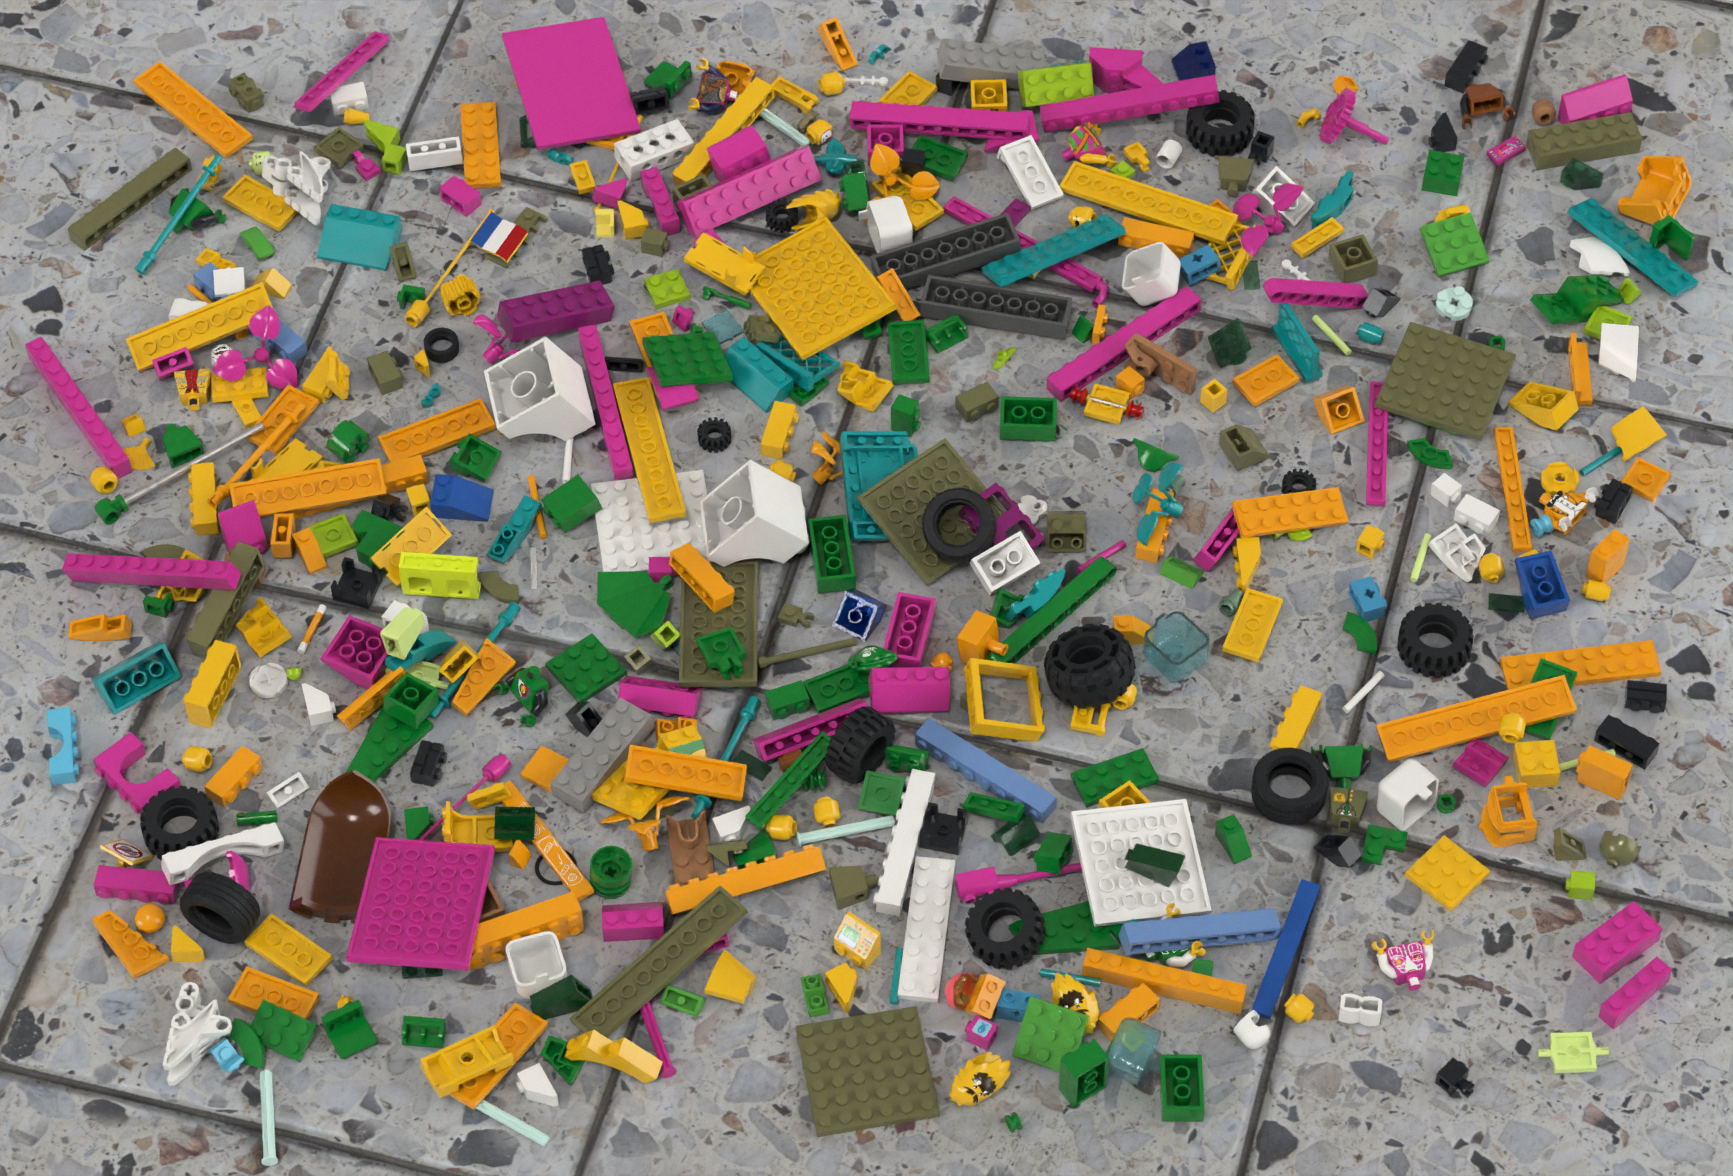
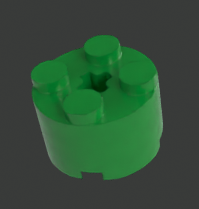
(348, 441)

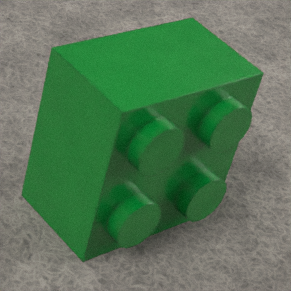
(1442, 173)
(411, 700)

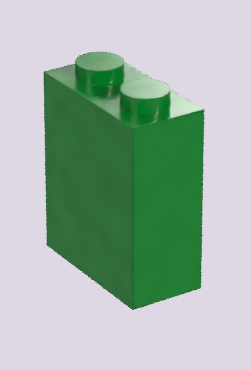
(570, 504)

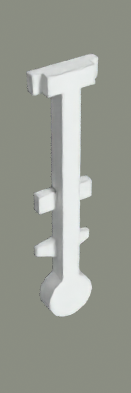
(883, 81)
(1286, 264)

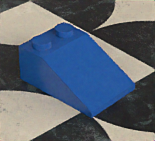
(460, 499)
(1541, 585)

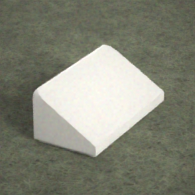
(287, 790)

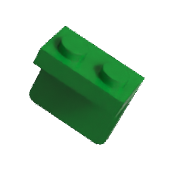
(670, 77)
(1674, 235)
(905, 758)
(348, 1029)

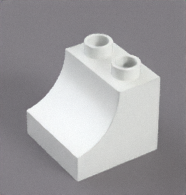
(539, 393)
(754, 517)

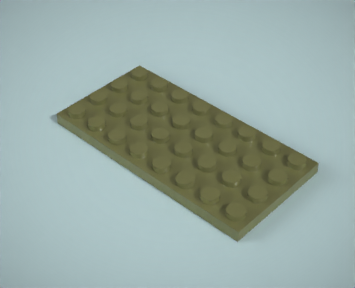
(700, 620)

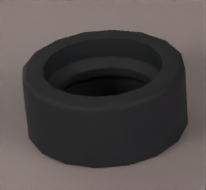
(441, 334)

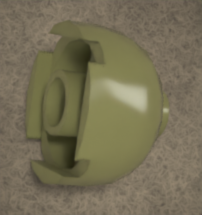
(1618, 849)

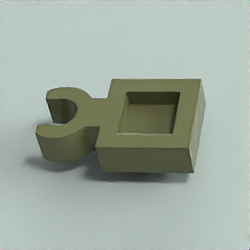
(793, 615)

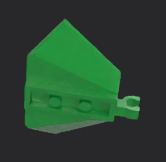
(634, 600)

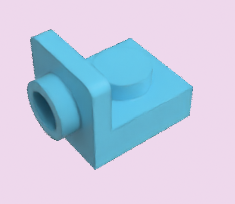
(226, 1056)

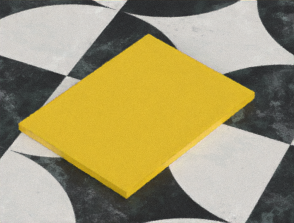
(818, 289)

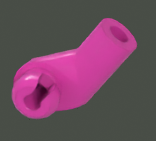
(1102, 296)

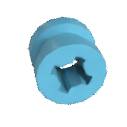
(1541, 525)

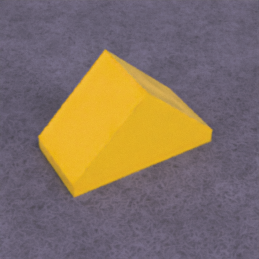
(274, 283)
(184, 948)

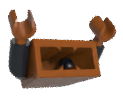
(1482, 100)

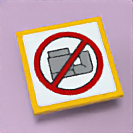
(126, 853)

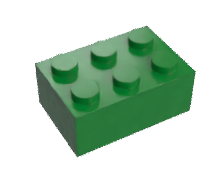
(1028, 418)
(1083, 1072)
(1181, 1087)

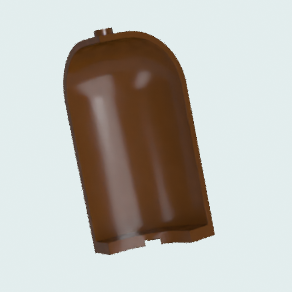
(339, 848)

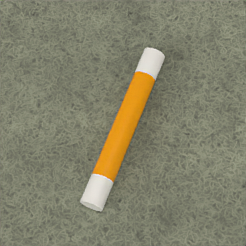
(311, 629)

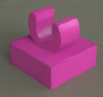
(683, 317)

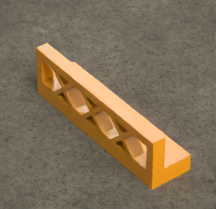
(1579, 370)
(369, 700)

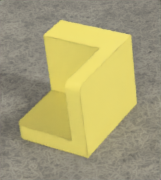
(605, 223)

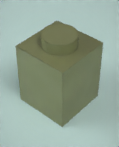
(654, 242)
(638, 659)

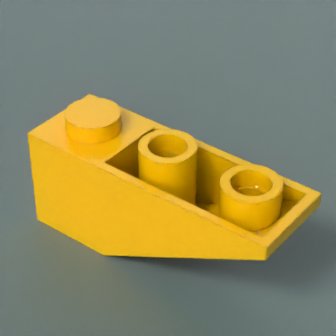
(1247, 560)

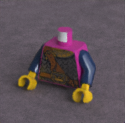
(712, 91)

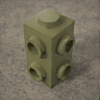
(246, 92)

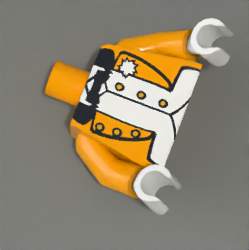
(1567, 508)

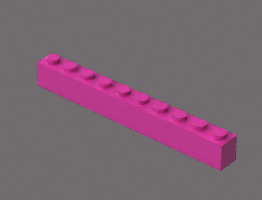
(1129, 103)
(941, 120)
(1112, 350)
(605, 403)
(78, 407)
(151, 571)

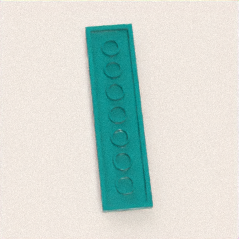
(1633, 247)
(1053, 250)

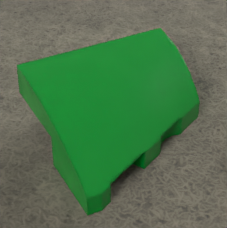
(1000, 607)
(757, 849)
(554, 1054)

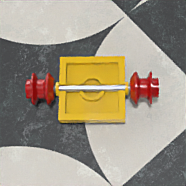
(1106, 403)

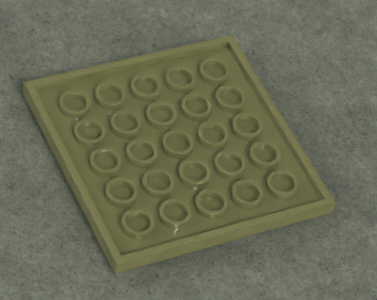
(1445, 381)
(902, 497)
(867, 1071)

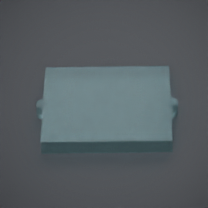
(723, 326)

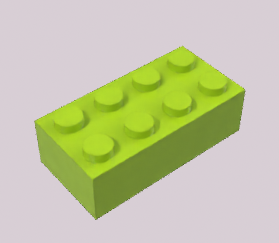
(1055, 83)

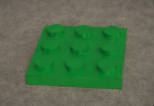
(586, 668)

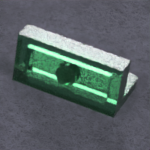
(1016, 835)

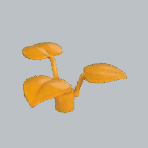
(885, 160)
(825, 471)
(644, 829)

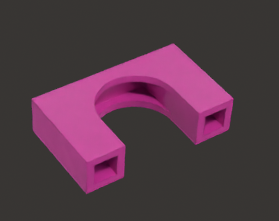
(114, 762)

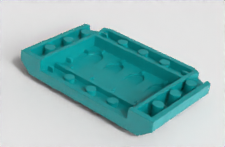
(865, 461)

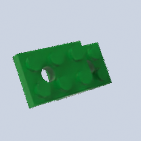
(1577, 299)

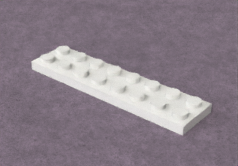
(926, 929)

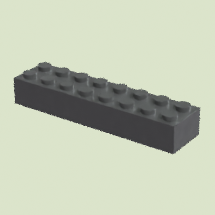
(950, 251)
(997, 307)

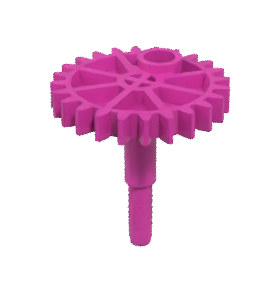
(1339, 117)

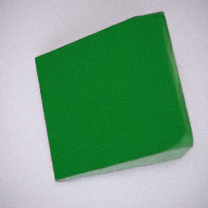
(1083, 329)
(1202, 967)

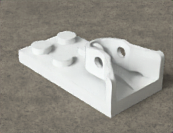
(1030, 172)

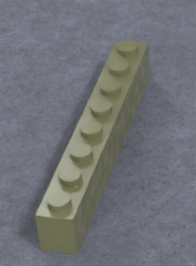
(129, 199)

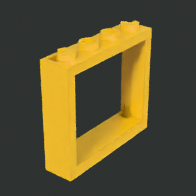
(1002, 729)

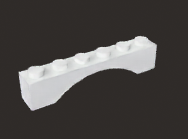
(260, 841)

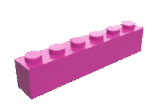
(804, 731)

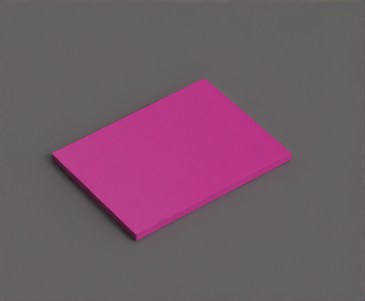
(571, 83)
(421, 903)

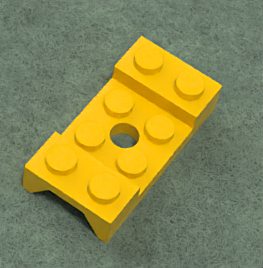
(447, 1070)

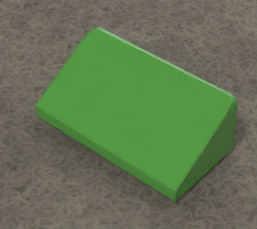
(1181, 572)
(683, 1000)

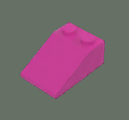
(242, 525)

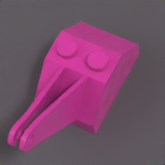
(1119, 70)

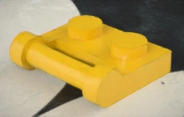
(337, 376)
(1083, 718)

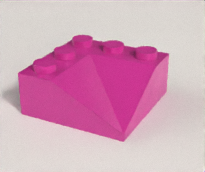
(357, 652)

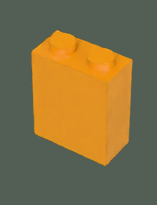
(1608, 557)
(1603, 772)

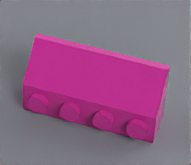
(1596, 101)
(909, 689)
(660, 696)

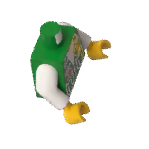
(1175, 958)

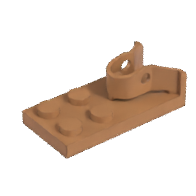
(1160, 362)
(689, 848)

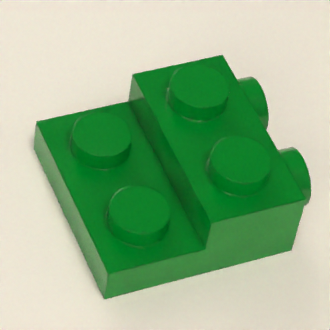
(474, 458)

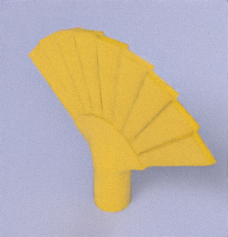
(139, 456)

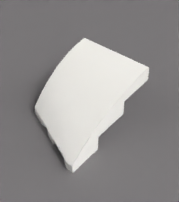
(1598, 257)
(1619, 349)
(1458, 551)

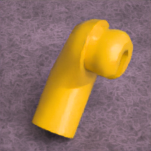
(1305, 116)

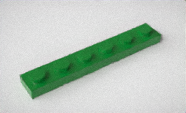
(789, 782)

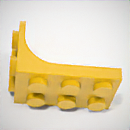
(471, 829)

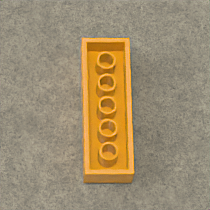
(558, 915)

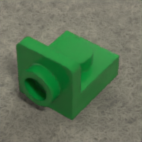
(410, 294)
(159, 607)

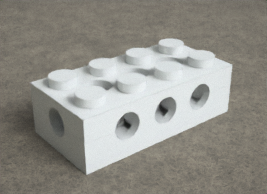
(653, 148)

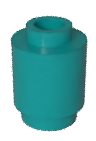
(1370, 333)

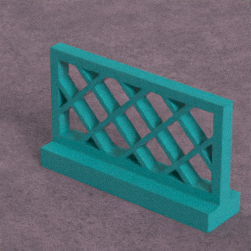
(1297, 343)
(800, 374)

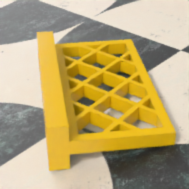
(1240, 257)

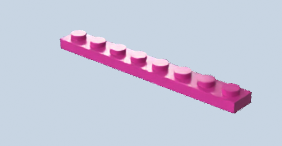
(341, 71)
(1376, 450)

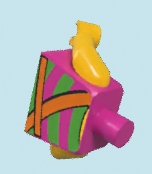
(1087, 147)

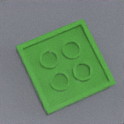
(1454, 244)
(1049, 1033)

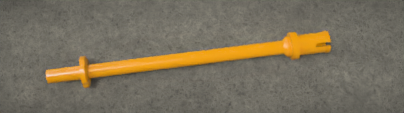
(223, 491)

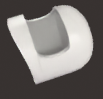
(1250, 1034)

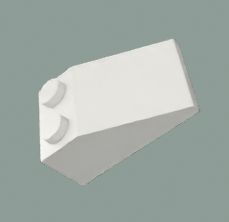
(1265, 192)
(1004, 563)

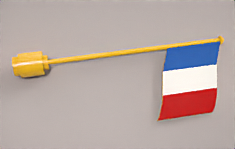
(493, 236)

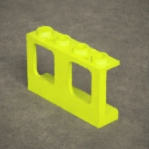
(439, 575)

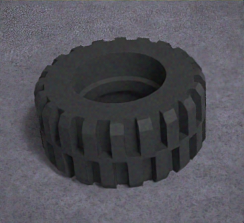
(1221, 140)
(1439, 620)
(859, 744)
(173, 804)
(996, 906)

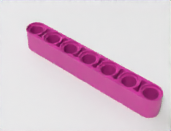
(1315, 293)

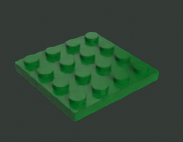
(687, 359)

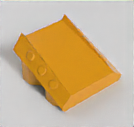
(737, 74)

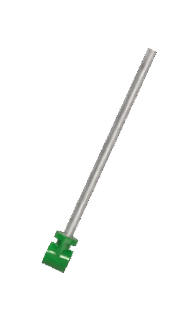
(110, 510)

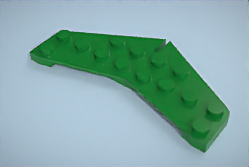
(1073, 931)

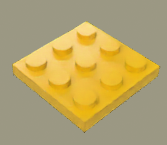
(628, 797)
(1447, 873)

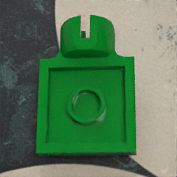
(723, 652)

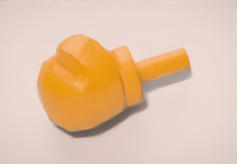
(942, 660)

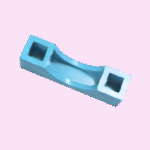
(63, 765)

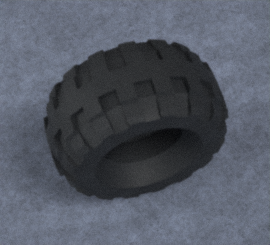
(1089, 666)

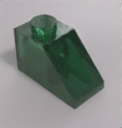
(1580, 176)

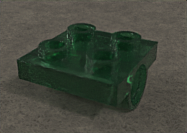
(1230, 344)

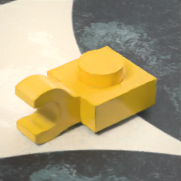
(1137, 153)

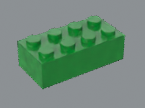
(831, 554)

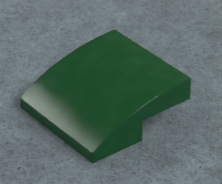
(514, 823)

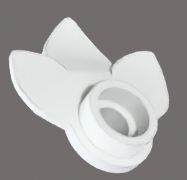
(1028, 507)

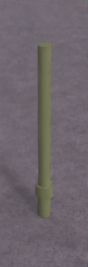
(763, 661)

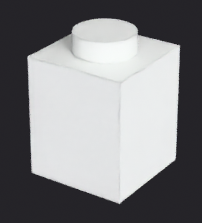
(1446, 490)

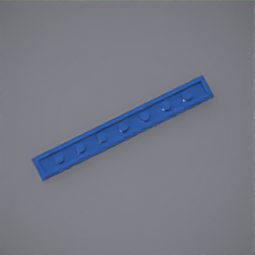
(1286, 948)

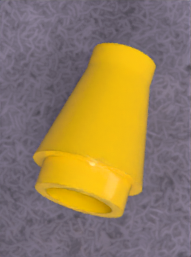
(355, 117)

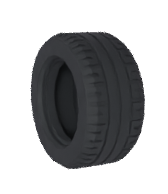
(944, 502)
(1294, 762)
(219, 907)

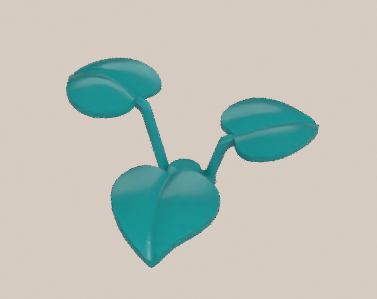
(1169, 506)

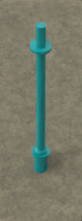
(150, 256)
(504, 619)
(747, 714)

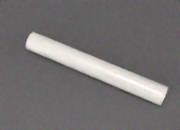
(567, 460)
(1363, 692)

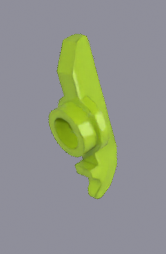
(1002, 357)

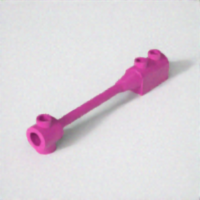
(978, 882)

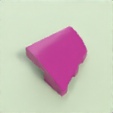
(239, 870)

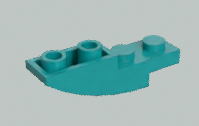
(1334, 203)
(515, 531)
(1038, 596)
(425, 647)

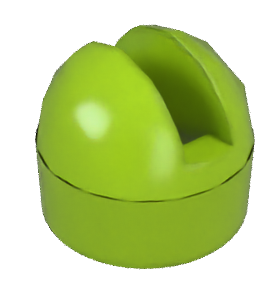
(294, 673)

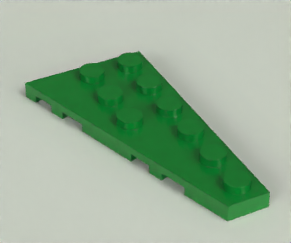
(386, 744)

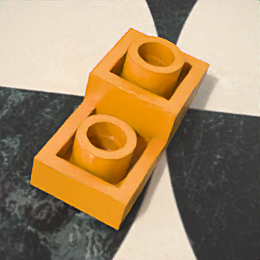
(664, 726)

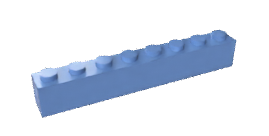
(286, 344)
(984, 770)
(1208, 929)

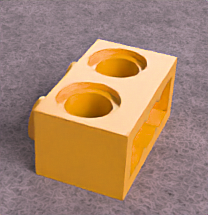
(985, 996)

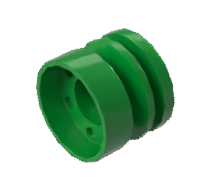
(610, 872)

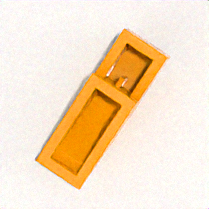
(100, 628)

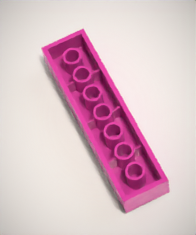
(749, 190)

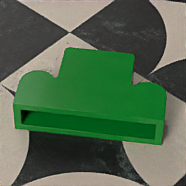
(372, 534)

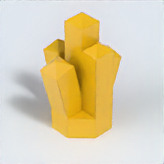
(1452, 212)

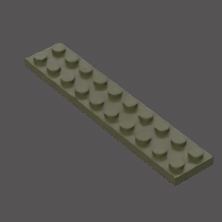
(660, 964)

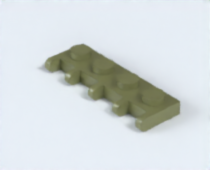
(528, 220)

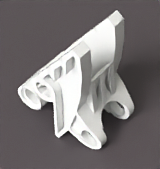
(305, 176)
(195, 1036)

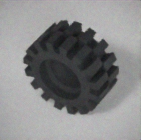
(781, 223)
(714, 443)
(1298, 477)

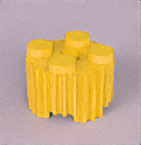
(460, 295)

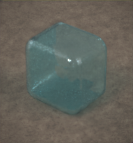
(1175, 646)
(1132, 1050)

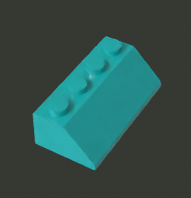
(757, 375)
(136, 677)

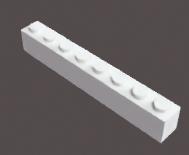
(905, 842)

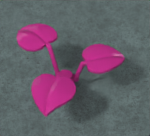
(1245, 205)
(494, 350)
(232, 366)

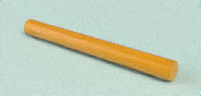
(539, 517)

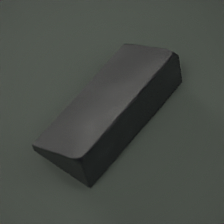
(624, 364)

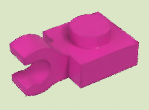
(366, 168)

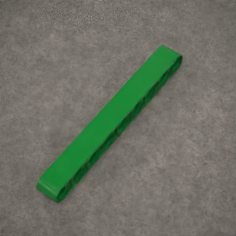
(1056, 610)

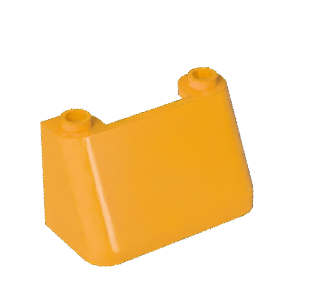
(1660, 190)

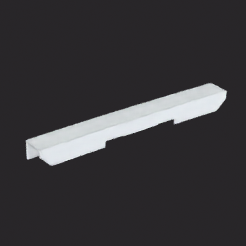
(533, 568)

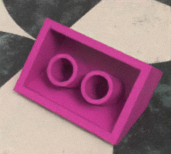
(738, 153)
(632, 921)

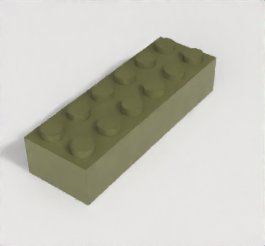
(1584, 141)
(223, 605)

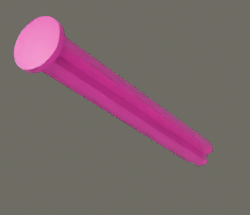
(657, 1041)

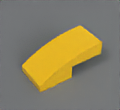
(215, 258)

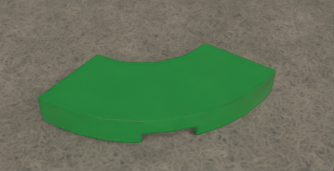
(1429, 455)
(1362, 632)
(249, 1043)

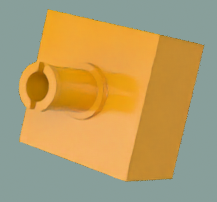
(980, 638)

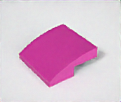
(1480, 762)

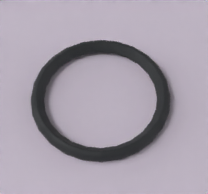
(545, 880)

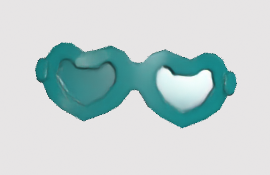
(878, 53)
(560, 158)
(432, 394)

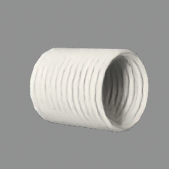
(1168, 154)

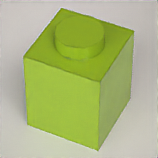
(665, 635)
(1580, 885)

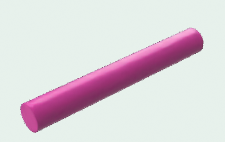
(1107, 553)

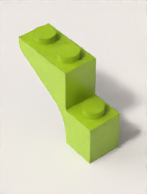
(387, 139)

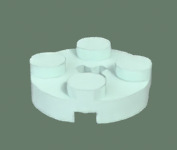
(1457, 295)

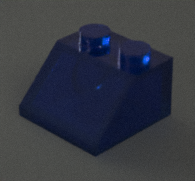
(1194, 62)
(859, 614)

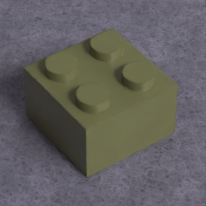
(1353, 259)

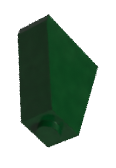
(1154, 863)
(560, 998)

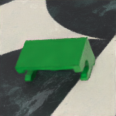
(946, 333)
(423, 1032)

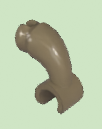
(804, 122)

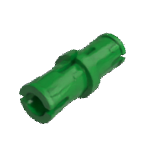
(256, 818)

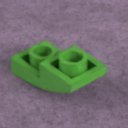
(258, 243)
(814, 995)

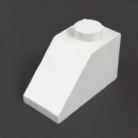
(318, 705)
(731, 825)
(536, 1086)

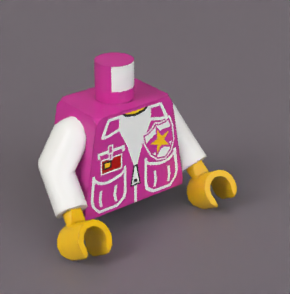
(1407, 961)

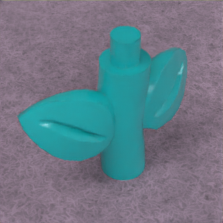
(835, 157)

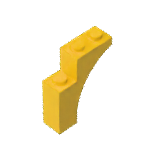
(617, 1054)

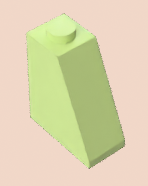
(402, 632)

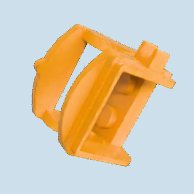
(1492, 820)

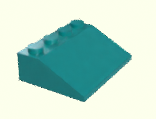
(358, 237)

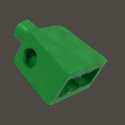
(181, 445)

